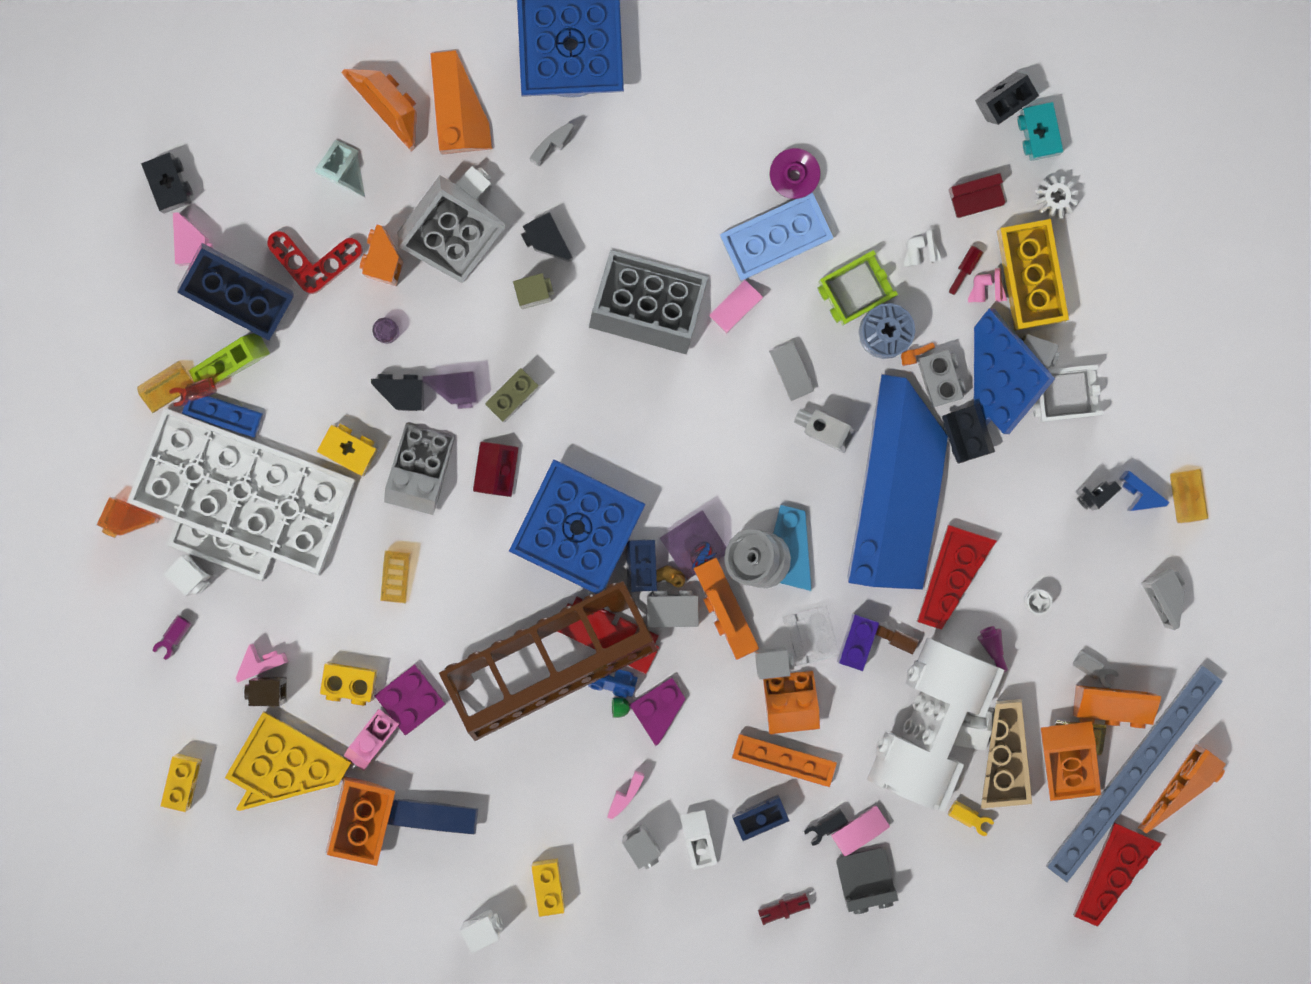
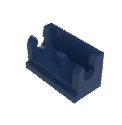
(641, 565)

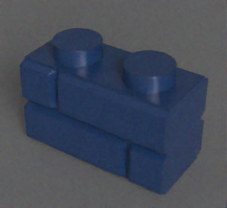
(760, 818)

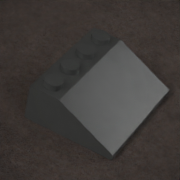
(648, 302)

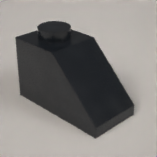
(546, 238)

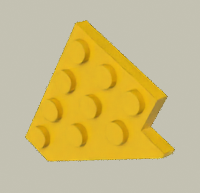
(283, 764)

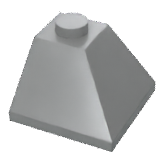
(1166, 596)

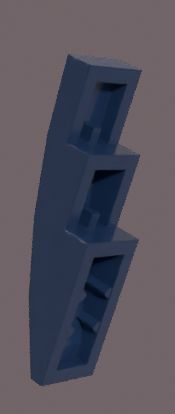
(433, 816)

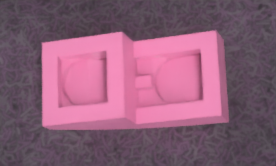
(622, 800)
(860, 831)

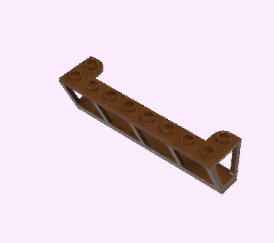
(559, 684)

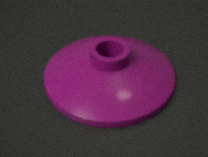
(794, 160)

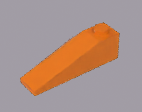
(459, 115)
(1191, 779)

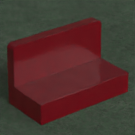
(977, 195)
(495, 469)

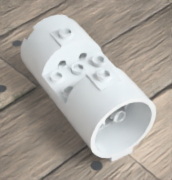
(919, 761)

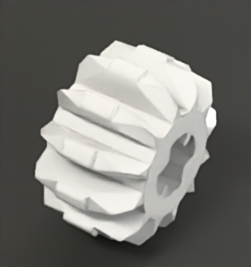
(1050, 189)

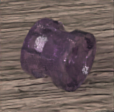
(383, 327)

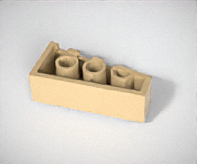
(1007, 763)

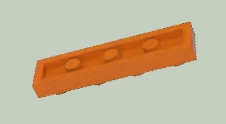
(784, 760)

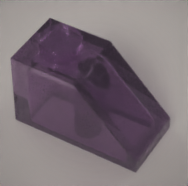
(455, 388)

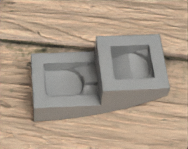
(557, 139)
(791, 371)

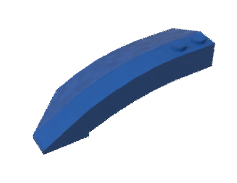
(898, 490)

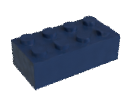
(235, 291)

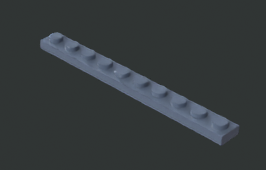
(1134, 773)

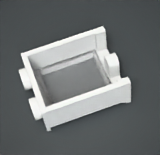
(1070, 395)

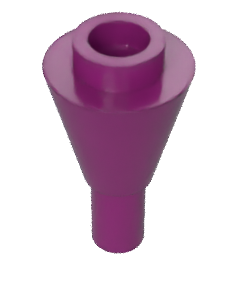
(992, 642)

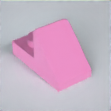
(253, 666)

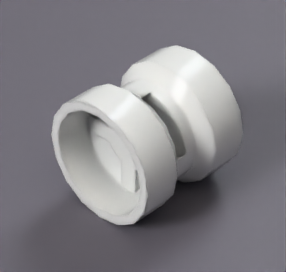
(1042, 601)

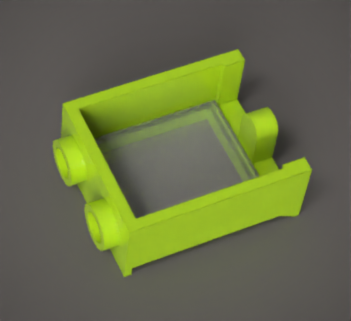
(856, 288)

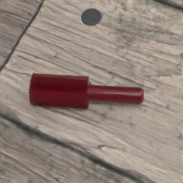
(966, 267)

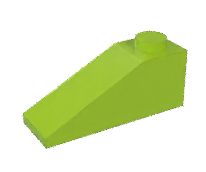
(231, 359)

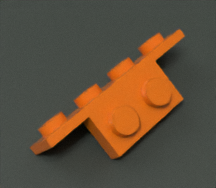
(726, 609)

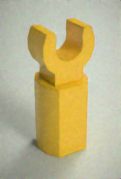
(968, 817)

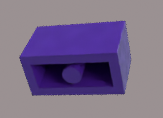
(857, 642)

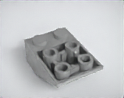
(419, 469)

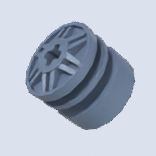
(879, 344)

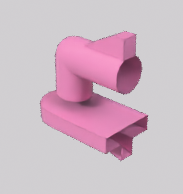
(982, 280)

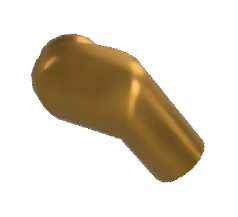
(671, 575)

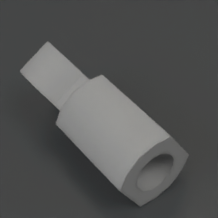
(1093, 668)

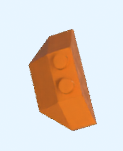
(387, 102)

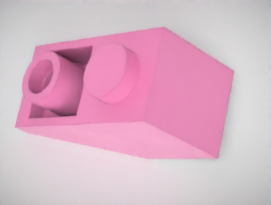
(371, 739)

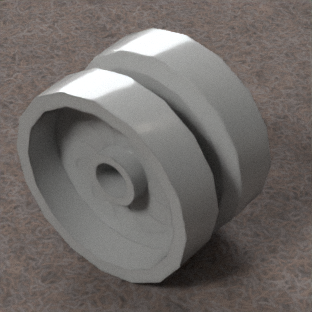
(757, 558)

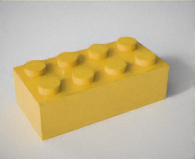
(1032, 274)

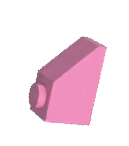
(186, 240)

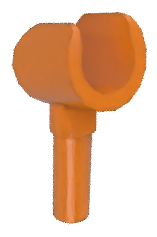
(909, 357)

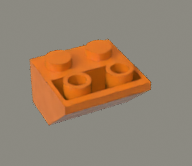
(383, 259)
(791, 703)

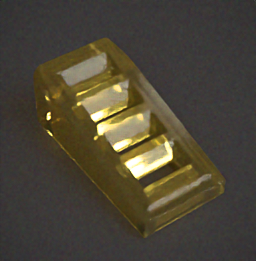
(388, 555)

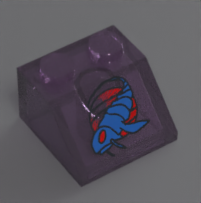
(693, 543)

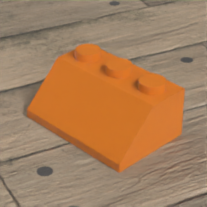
(1115, 706)
(360, 821)

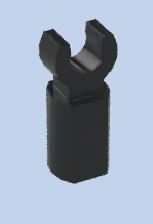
(827, 825)

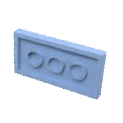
(776, 236)

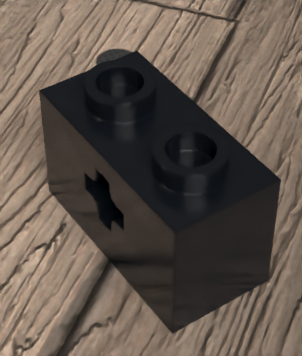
(1007, 98)
(156, 172)

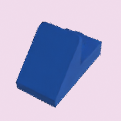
(1147, 496)

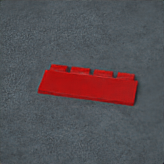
(607, 633)

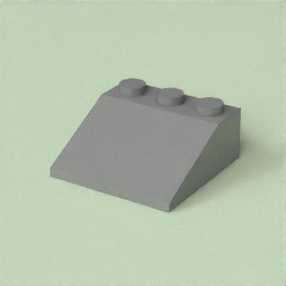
(449, 230)

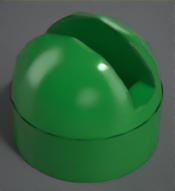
(620, 707)

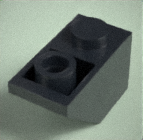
(402, 394)

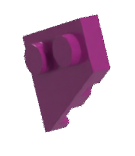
(658, 708)

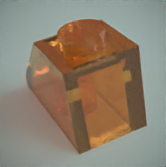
(122, 518)

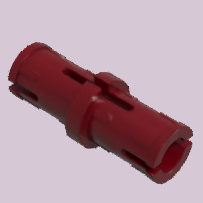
(784, 909)

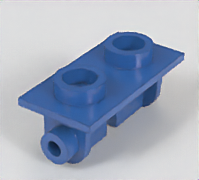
(620, 684)

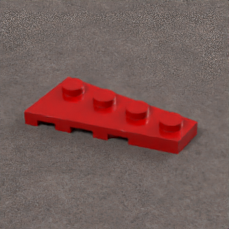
(953, 571)
(1117, 865)

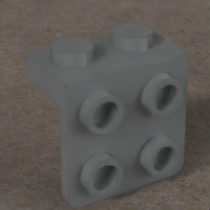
(866, 880)

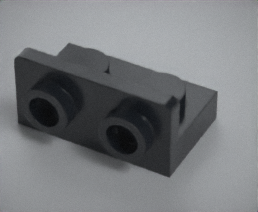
(968, 433)
(1099, 495)

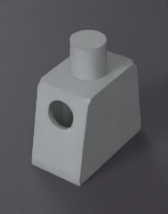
(836, 433)

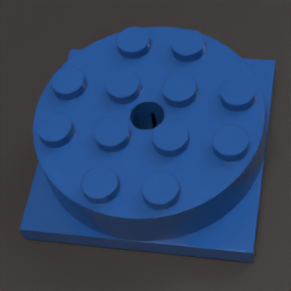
(551, 68)
(547, 534)

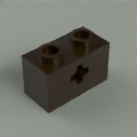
(266, 691)

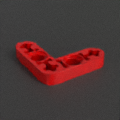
(307, 268)

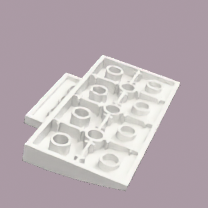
(239, 498)

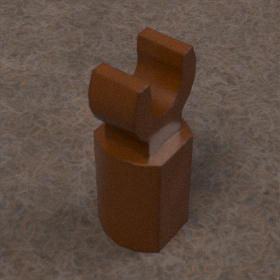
(898, 639)

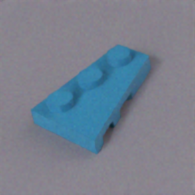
(793, 530)

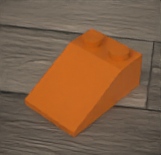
(1071, 761)

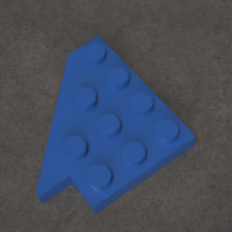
(1005, 373)

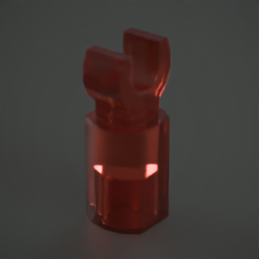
(194, 391)

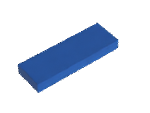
(224, 415)

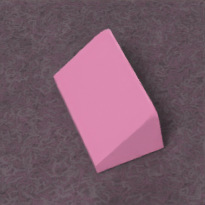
(735, 306)

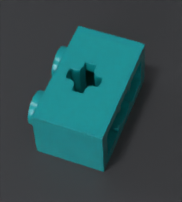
(1045, 118)

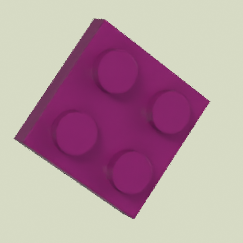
(410, 699)

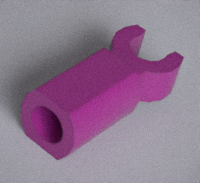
(173, 635)

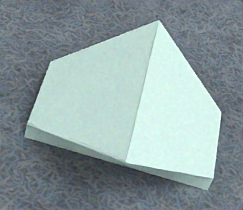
(342, 167)

